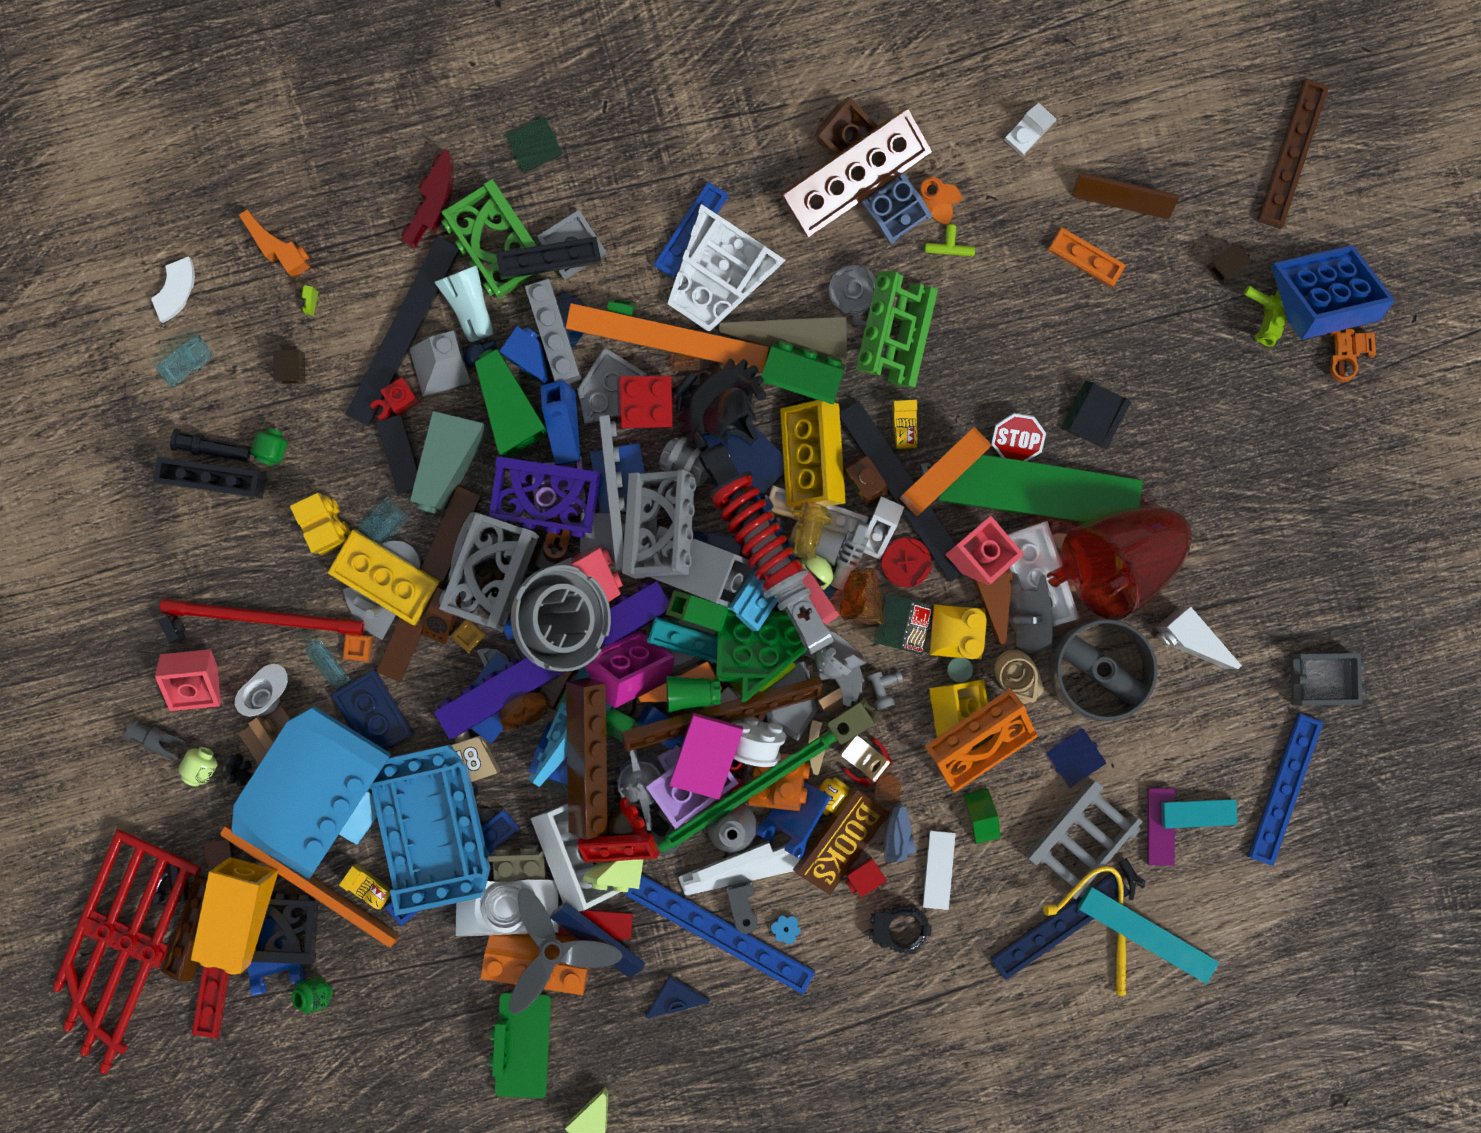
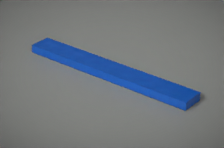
(722, 934)

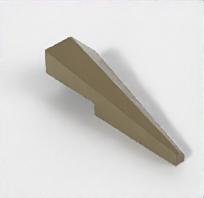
(822, 335)

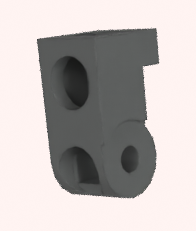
(743, 915)

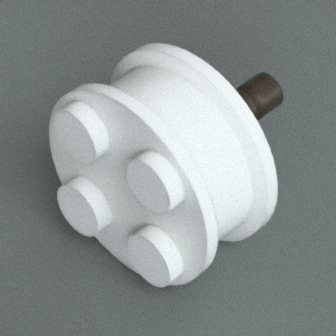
(758, 745)

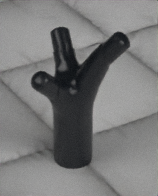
(681, 389)
(1132, 877)

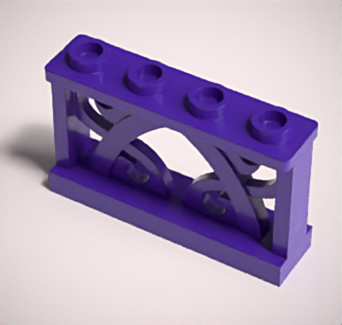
(520, 470)

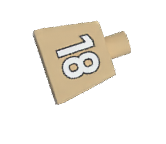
(476, 756)

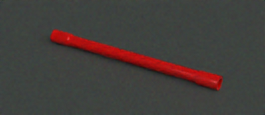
(183, 608)

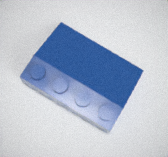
(1330, 292)

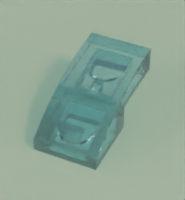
(184, 360)

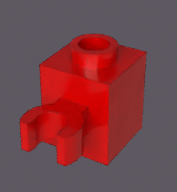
(398, 397)

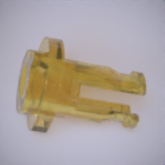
(809, 528)

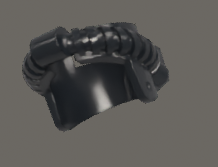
(882, 920)

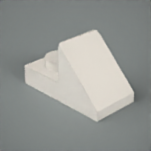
(1030, 129)

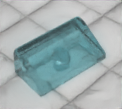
(384, 522)
(327, 664)

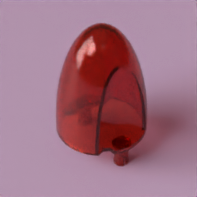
(1123, 558)

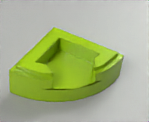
(310, 295)

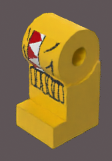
(905, 423)
(366, 886)

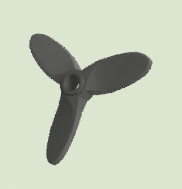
(575, 953)

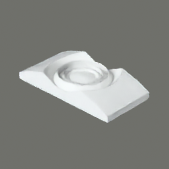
(499, 911)

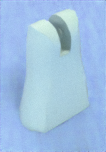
(466, 298)

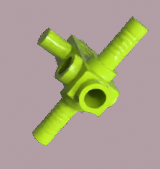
(1274, 318)

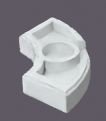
(176, 289)

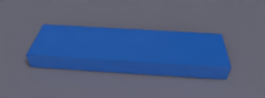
(672, 255)

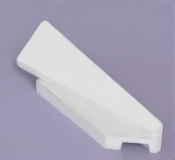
(738, 868)

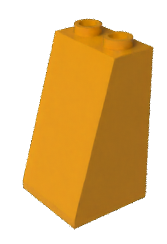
(232, 914)

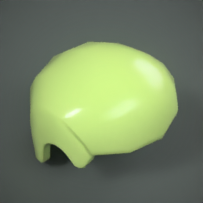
(819, 569)

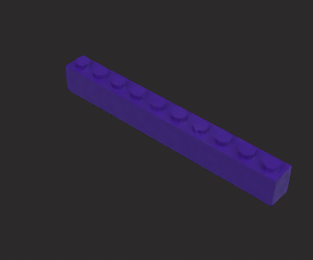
(526, 677)

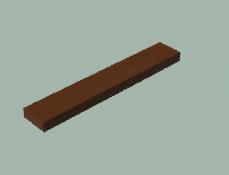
(1293, 153)

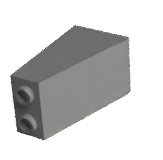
(712, 573)

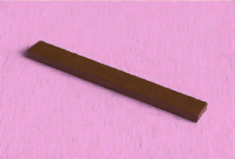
(437, 565)
(727, 712)

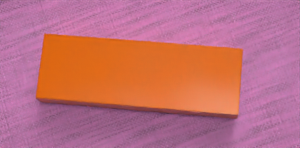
(1086, 257)

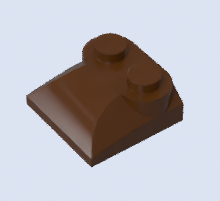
(844, 126)

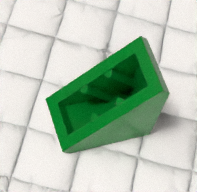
(982, 816)

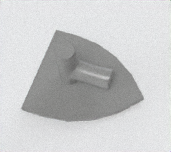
(375, 617)

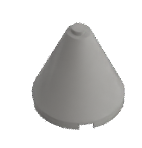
(560, 618)

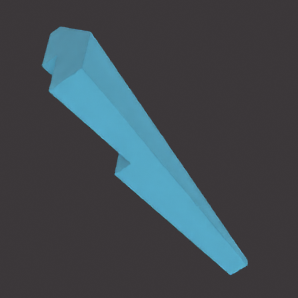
(557, 746)

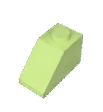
(592, 1116)

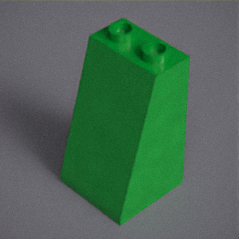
(509, 408)

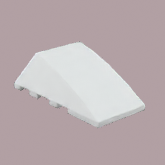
(719, 270)

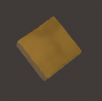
(468, 635)

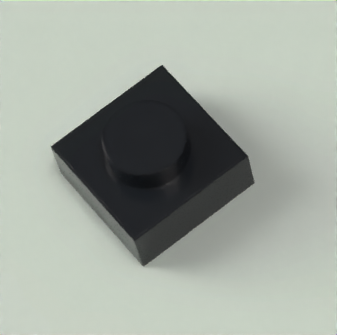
(172, 628)

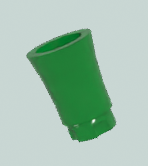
(691, 692)

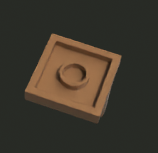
(264, 731)

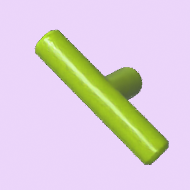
(949, 247)

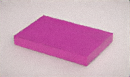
(706, 756)

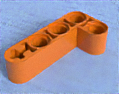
(945, 471)

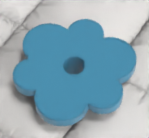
(789, 935)

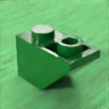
(697, 611)

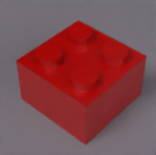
(644, 402)

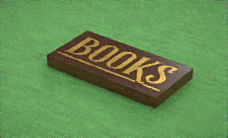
(841, 841)

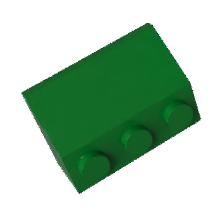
(803, 371)

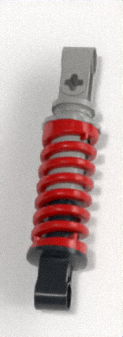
(763, 546)

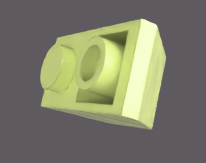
(618, 874)

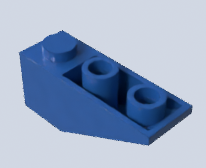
(561, 421)

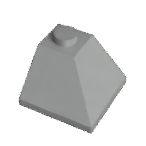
(440, 364)

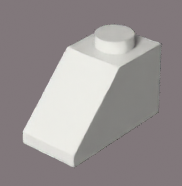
(882, 526)

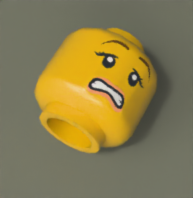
(837, 791)

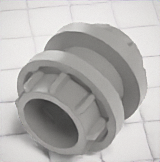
(680, 455)

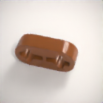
(562, 539)

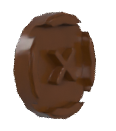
(522, 710)

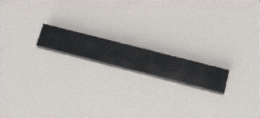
(403, 330)
(898, 481)

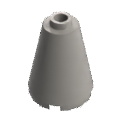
(739, 819)

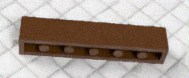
(586, 757)

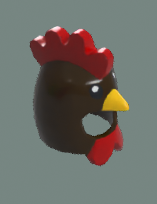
(625, 820)

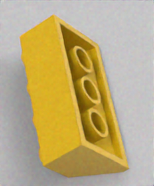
(812, 454)

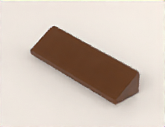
(1125, 195)
(178, 961)

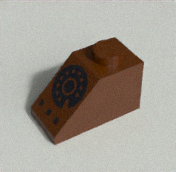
(438, 623)

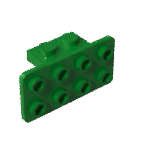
(521, 1049)

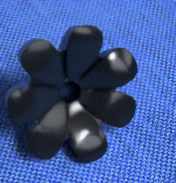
(236, 770)

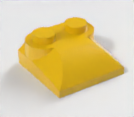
(958, 631)

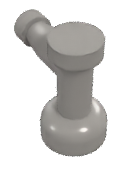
(879, 682)

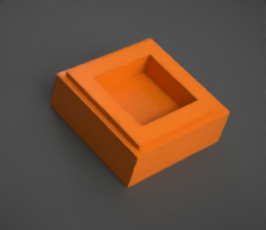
(357, 647)

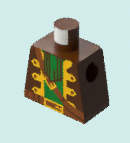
(865, 479)

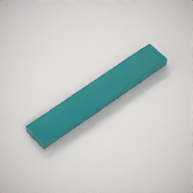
(1147, 934)

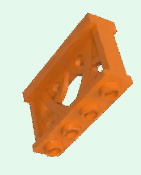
(952, 750)

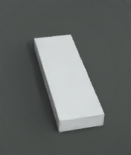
(938, 870)

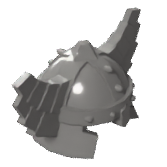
(841, 662)
(634, 778)

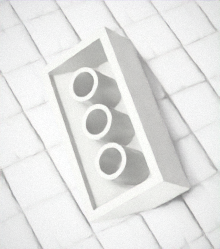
(566, 860)

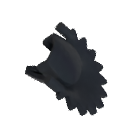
(722, 404)

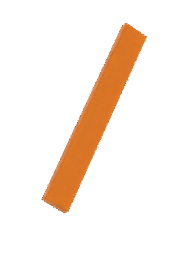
(664, 337)
(320, 892)

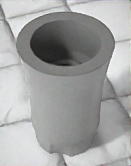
(829, 543)

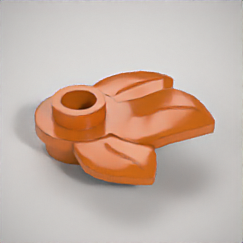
(941, 202)

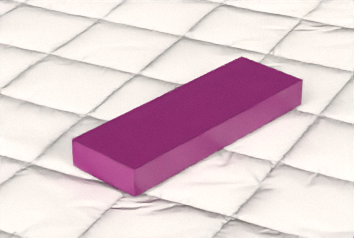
(1159, 840)

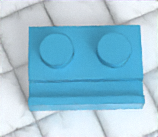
(751, 604)

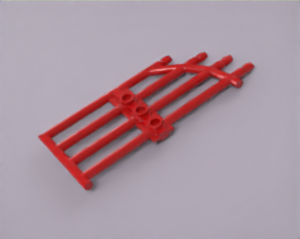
(124, 938)

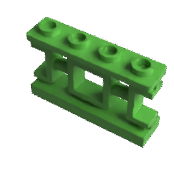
(912, 331)

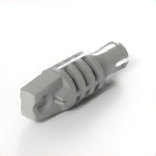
(850, 554)

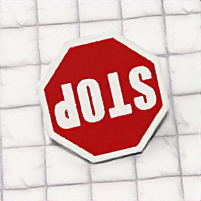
(1018, 437)

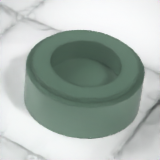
(959, 669)

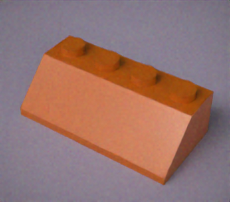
(511, 954)

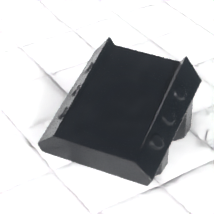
(1096, 414)

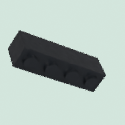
(210, 478)

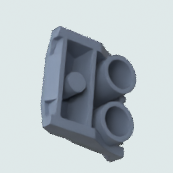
(896, 208)
(898, 835)

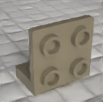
(519, 864)

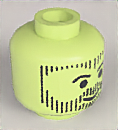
(197, 766)

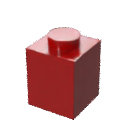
(864, 877)

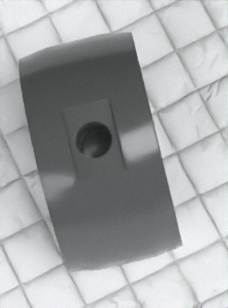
(1116, 681)

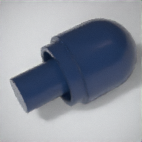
(471, 353)

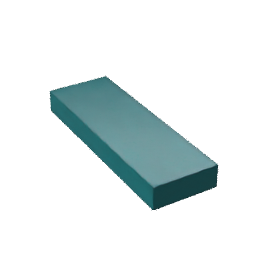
(683, 639)
(1199, 813)

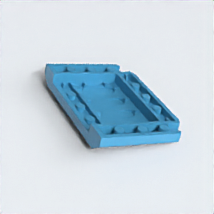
(306, 789)
(430, 830)

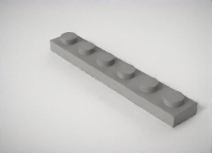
(613, 481)

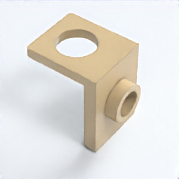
(864, 757)

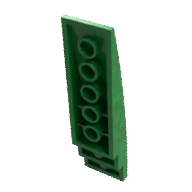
(1041, 490)

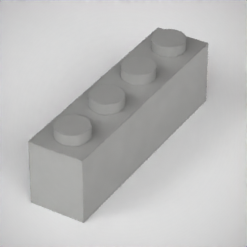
(553, 332)

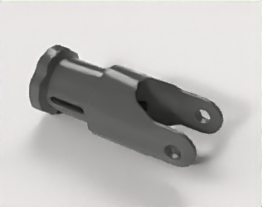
(152, 738)

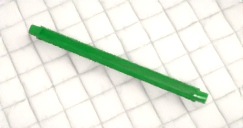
(746, 791)

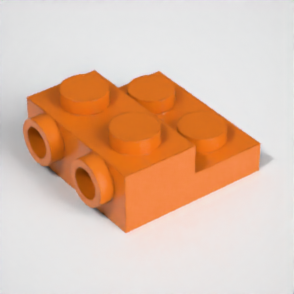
(786, 792)

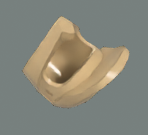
(1017, 671)

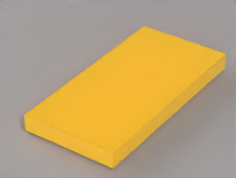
(384, 577)

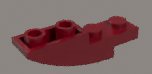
(437, 192)

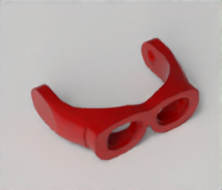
(867, 781)

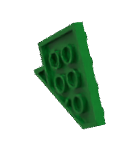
(756, 655)

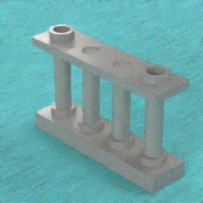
(1074, 815)

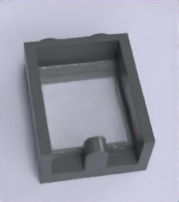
(1327, 679)

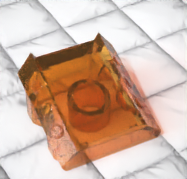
(862, 598)

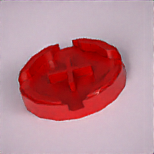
(906, 562)

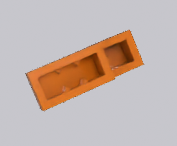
(290, 256)

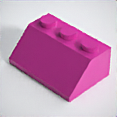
(631, 668)

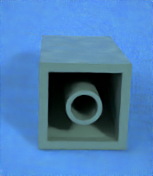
(445, 459)

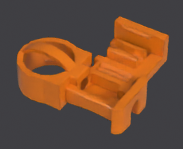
(1351, 347)

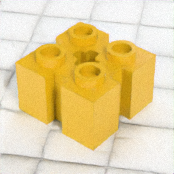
(320, 523)

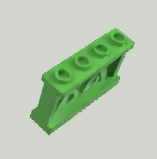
(494, 206)

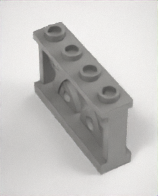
(678, 535)
(468, 558)

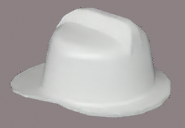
(262, 692)

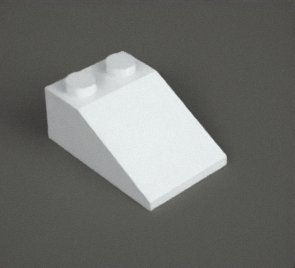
(1190, 634)

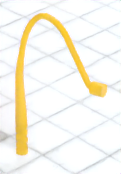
(1121, 940)

